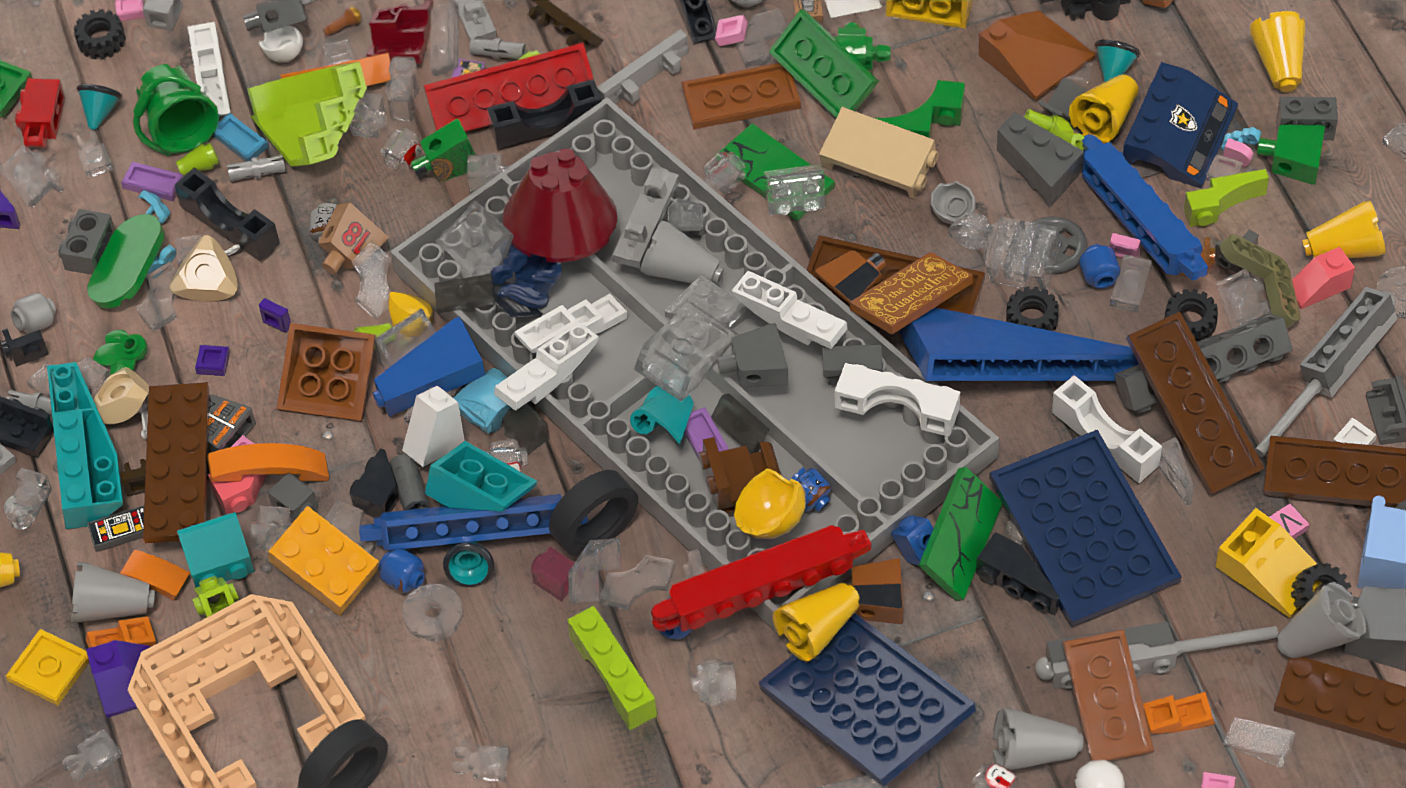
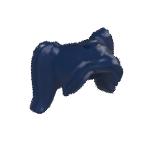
(533, 282)

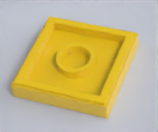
(48, 667)

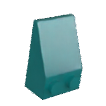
(476, 480)

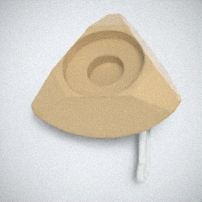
(206, 273)
(122, 398)

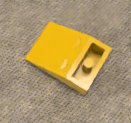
(1265, 560)

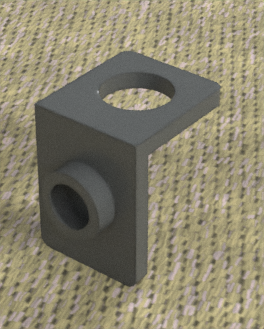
(1062, 98)

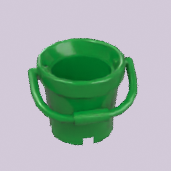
(176, 111)

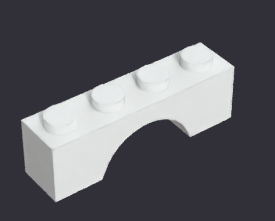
(864, 388)
(1080, 410)

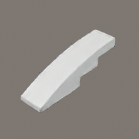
(209, 65)
(595, 316)

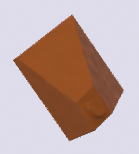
(1032, 51)
(326, 372)

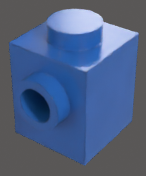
(913, 537)

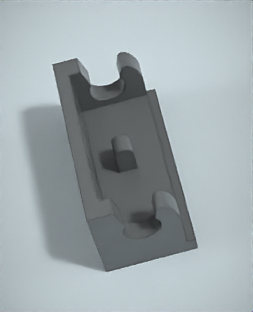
(1388, 410)

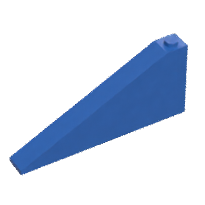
(979, 348)

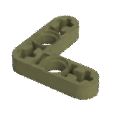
(1270, 268)

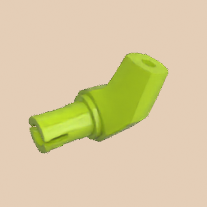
(1056, 125)

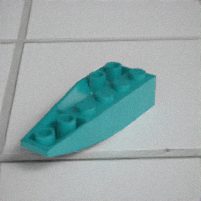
(83, 450)

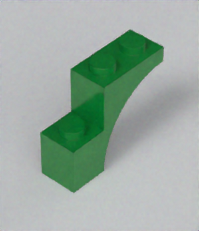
(942, 107)

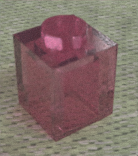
(551, 573)

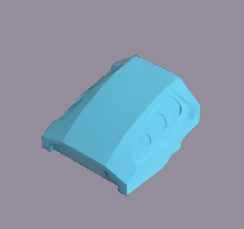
(480, 404)

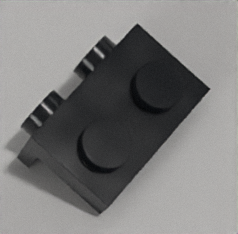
(23, 426)

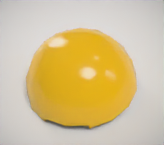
(770, 505)

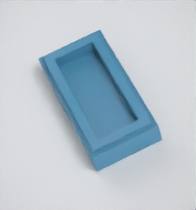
(239, 138)

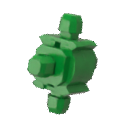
(861, 47)

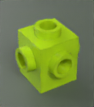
(209, 588)

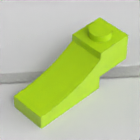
(1205, 205)

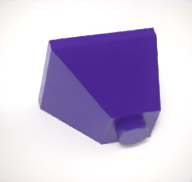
(112, 671)

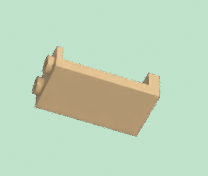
(879, 151)

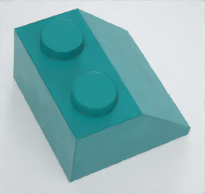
(216, 549)

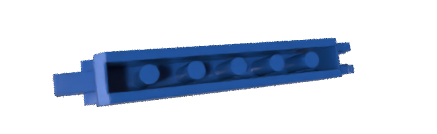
(1141, 210)
(458, 525)

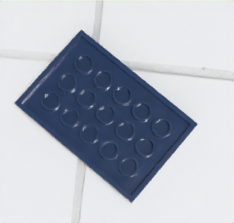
(1085, 527)
(869, 700)

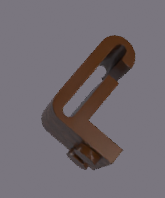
(732, 470)

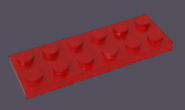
(527, 81)

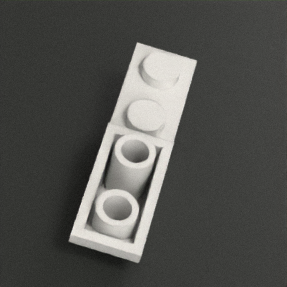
(791, 316)
(550, 367)

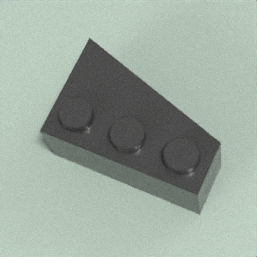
(1039, 156)

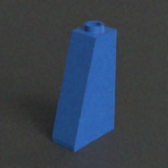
(442, 360)

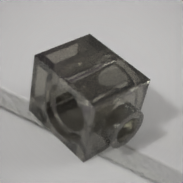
(525, 427)

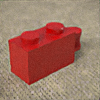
(40, 111)

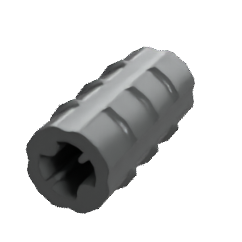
(409, 483)

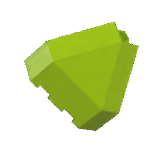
(308, 111)

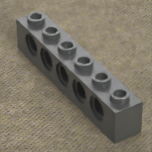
(1273, 344)

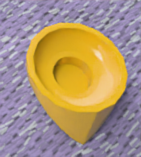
(403, 305)

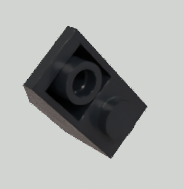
(376, 488)

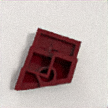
(401, 31)

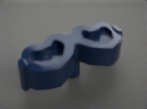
(511, 264)

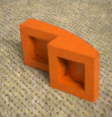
(161, 574)
(129, 630)
(1179, 715)

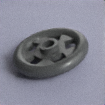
(1077, 241)

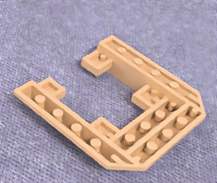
(219, 652)

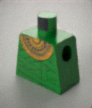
(445, 152)

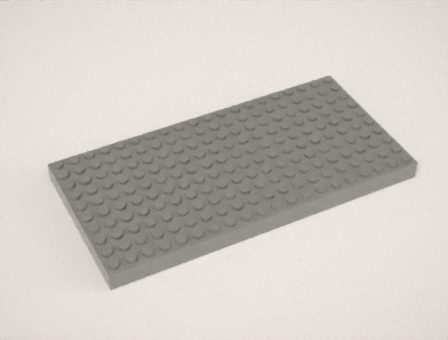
(874, 461)

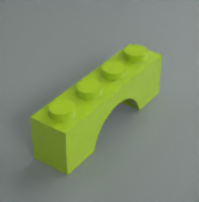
(625, 685)

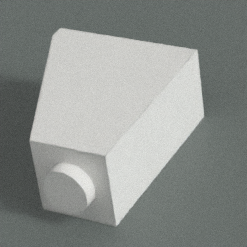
(433, 427)

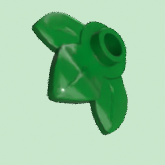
(121, 350)

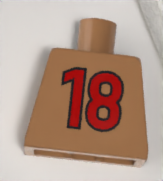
(347, 236)

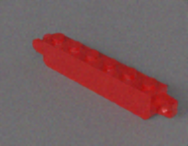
(759, 578)

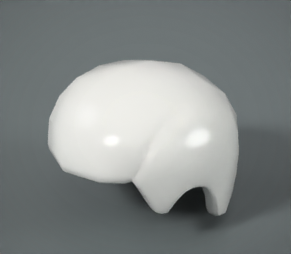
(282, 44)
(1099, 775)

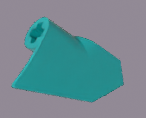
(662, 410)

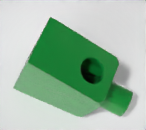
(1295, 151)

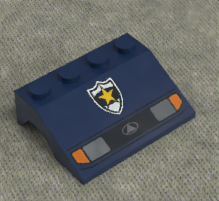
(1180, 125)

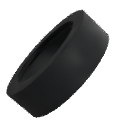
(582, 500)
(328, 756)

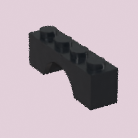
(516, 124)
(205, 201)

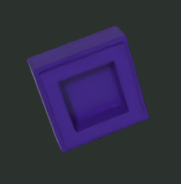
(275, 315)
(212, 360)

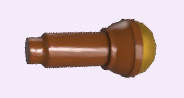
(350, 17)

